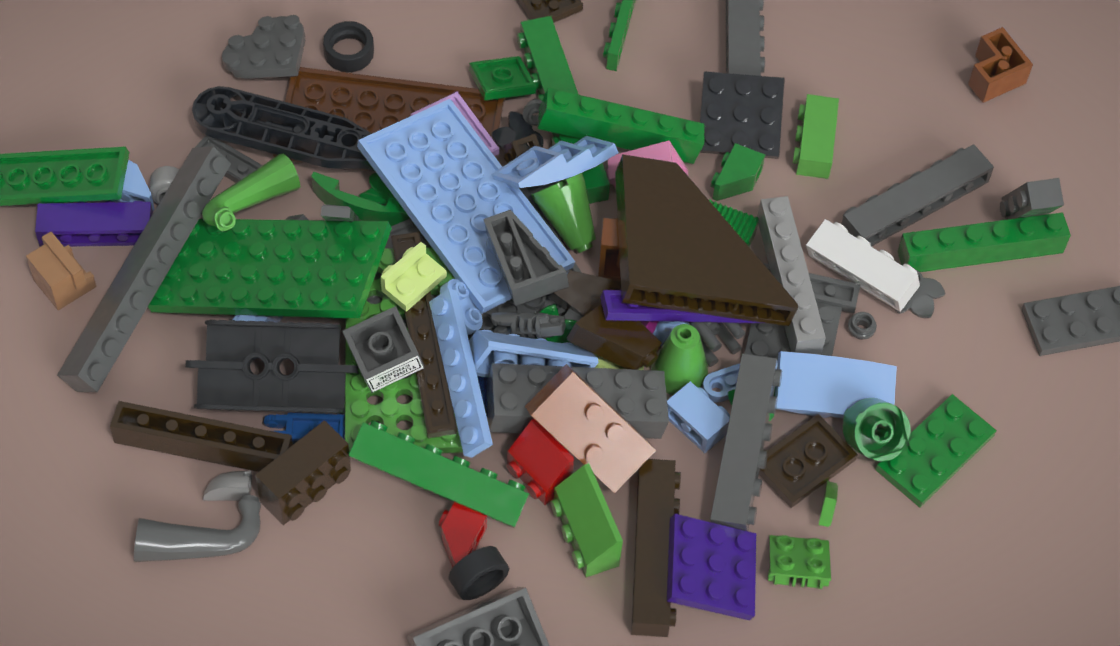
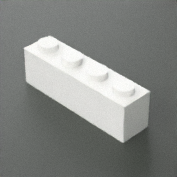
(863, 265)

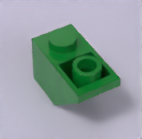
(739, 172)

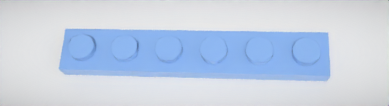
(460, 373)

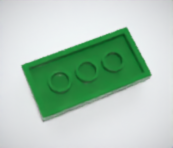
(937, 450)

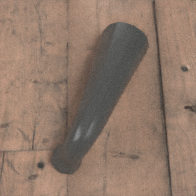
(176, 542)

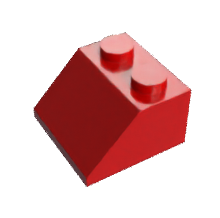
(539, 461)

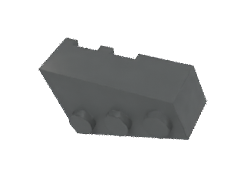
(522, 260)

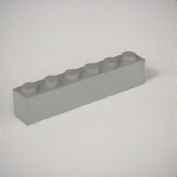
(790, 269)

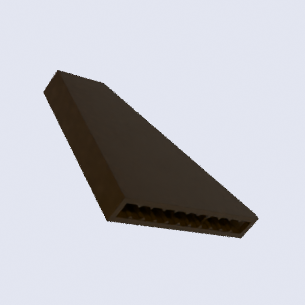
(685, 253)

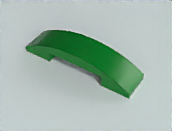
(329, 192)

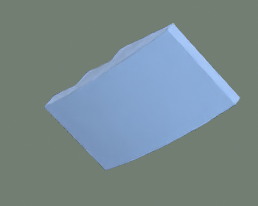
(554, 164)
(830, 383)

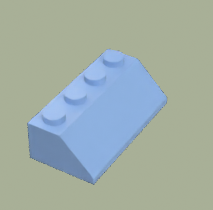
(513, 349)

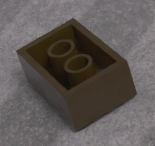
(303, 473)

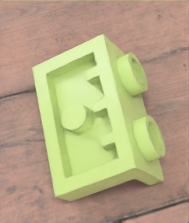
(411, 277)

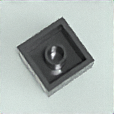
(383, 349)

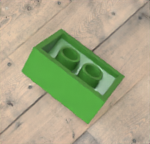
(587, 522)

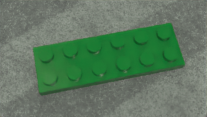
(62, 176)

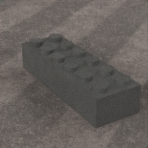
(632, 393)

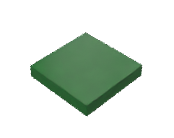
(502, 78)

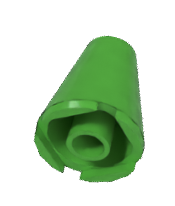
(568, 211)
(682, 359)

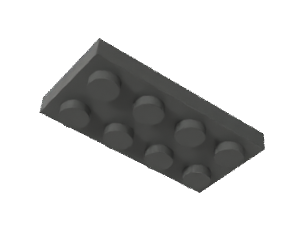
(1074, 320)

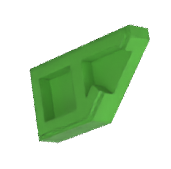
(828, 504)

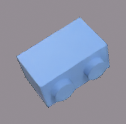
(698, 416)

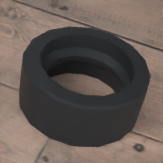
(343, 31)
(478, 573)

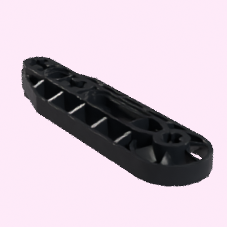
(280, 128)

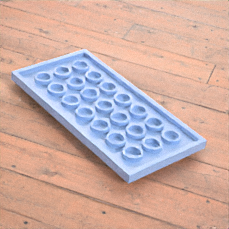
(447, 189)

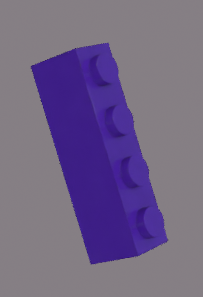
(93, 223)

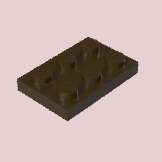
(806, 460)

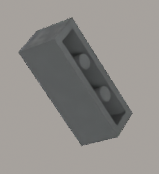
(1032, 199)

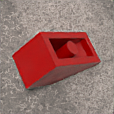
(461, 531)

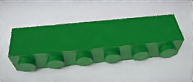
(617, 123)
(984, 242)
(439, 474)

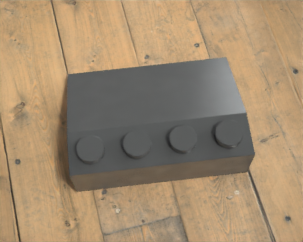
(499, 621)

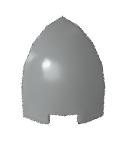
(229, 486)

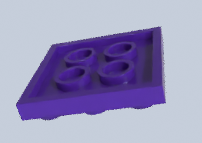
(711, 567)

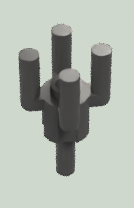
(709, 330)

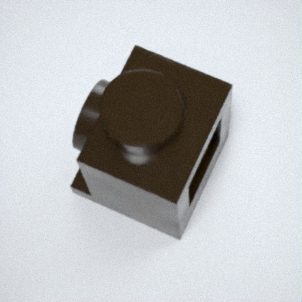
(519, 147)

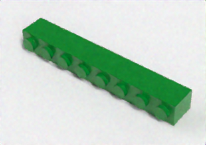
(550, 70)

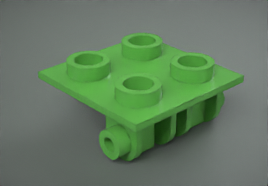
(799, 559)

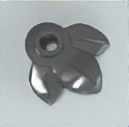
(922, 300)

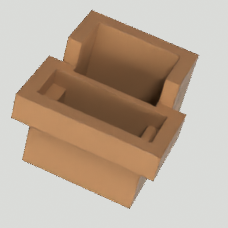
(58, 272)

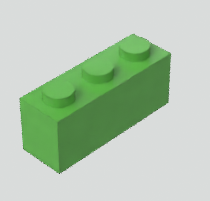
(816, 136)

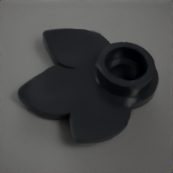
(517, 130)

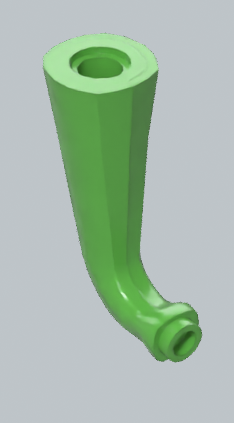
(265, 183)

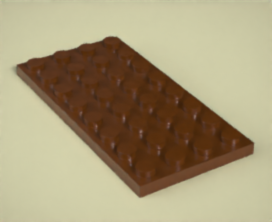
(381, 101)

